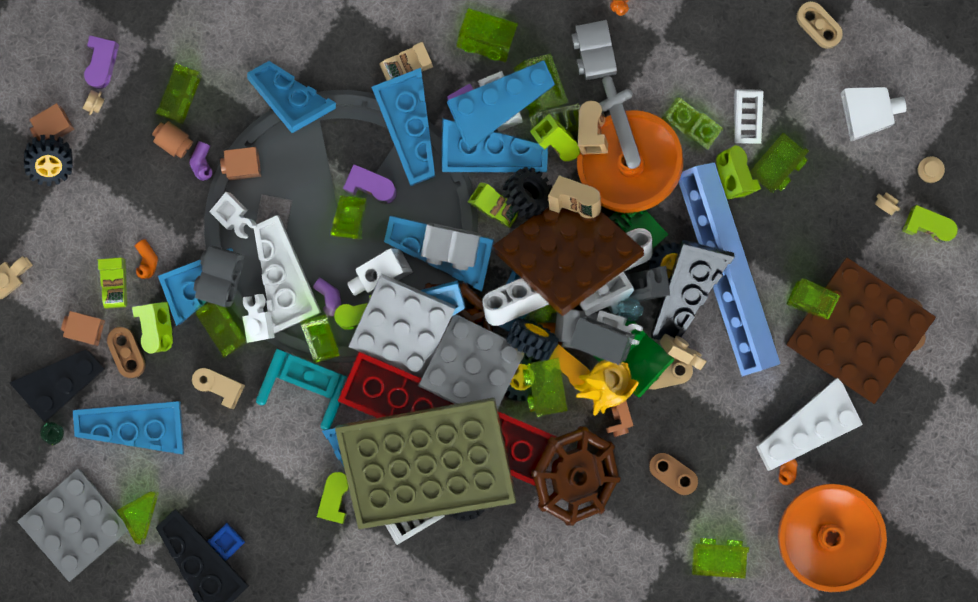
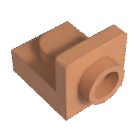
(622, 413)

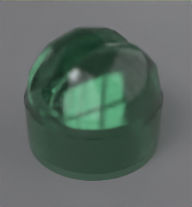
(54, 431)

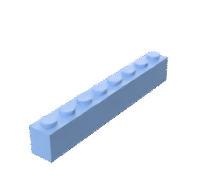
(736, 288)

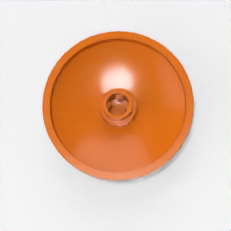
(649, 183)
(832, 537)

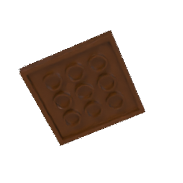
(567, 255)
(866, 333)

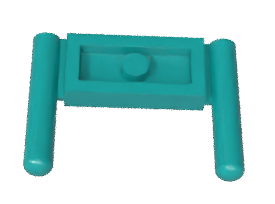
(305, 375)

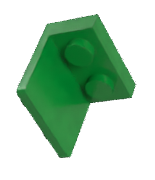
(645, 360)

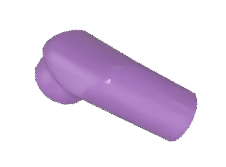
(198, 162)
(331, 296)

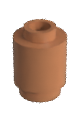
(172, 139)

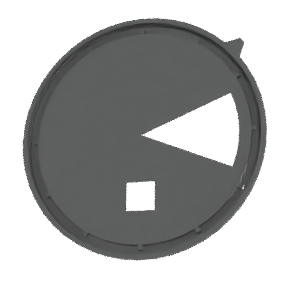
(298, 170)

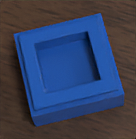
(226, 541)

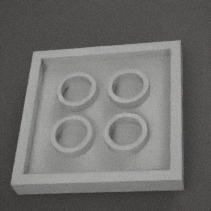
(401, 326)
(471, 364)
(73, 525)

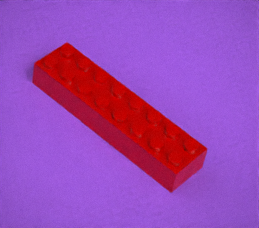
(389, 391)

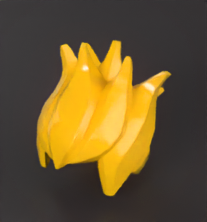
(607, 385)

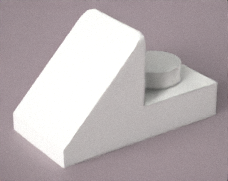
(608, 295)

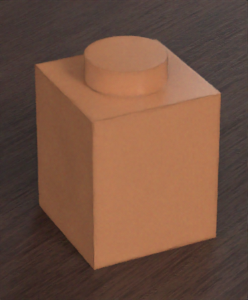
(51, 122)
(241, 163)
(82, 328)

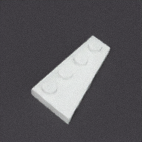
(284, 280)
(818, 422)

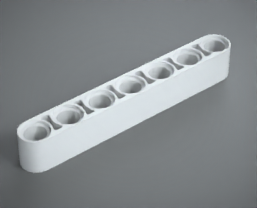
(507, 298)

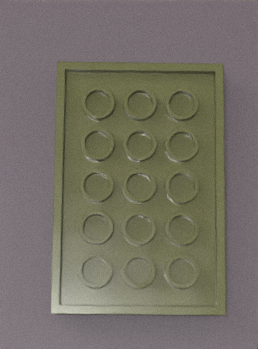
(426, 463)

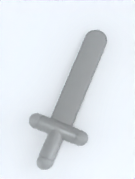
(614, 104)

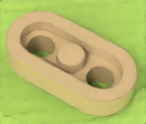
(821, 23)
(670, 378)

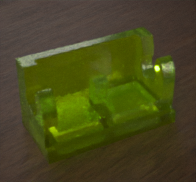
(179, 94)
(221, 328)

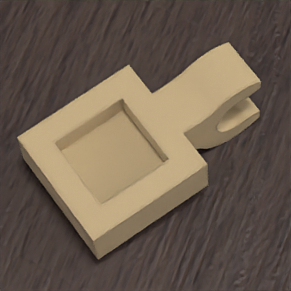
(10, 275)

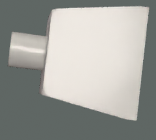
(869, 110)
(390, 263)

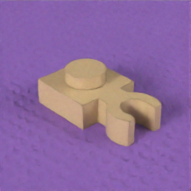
(679, 349)

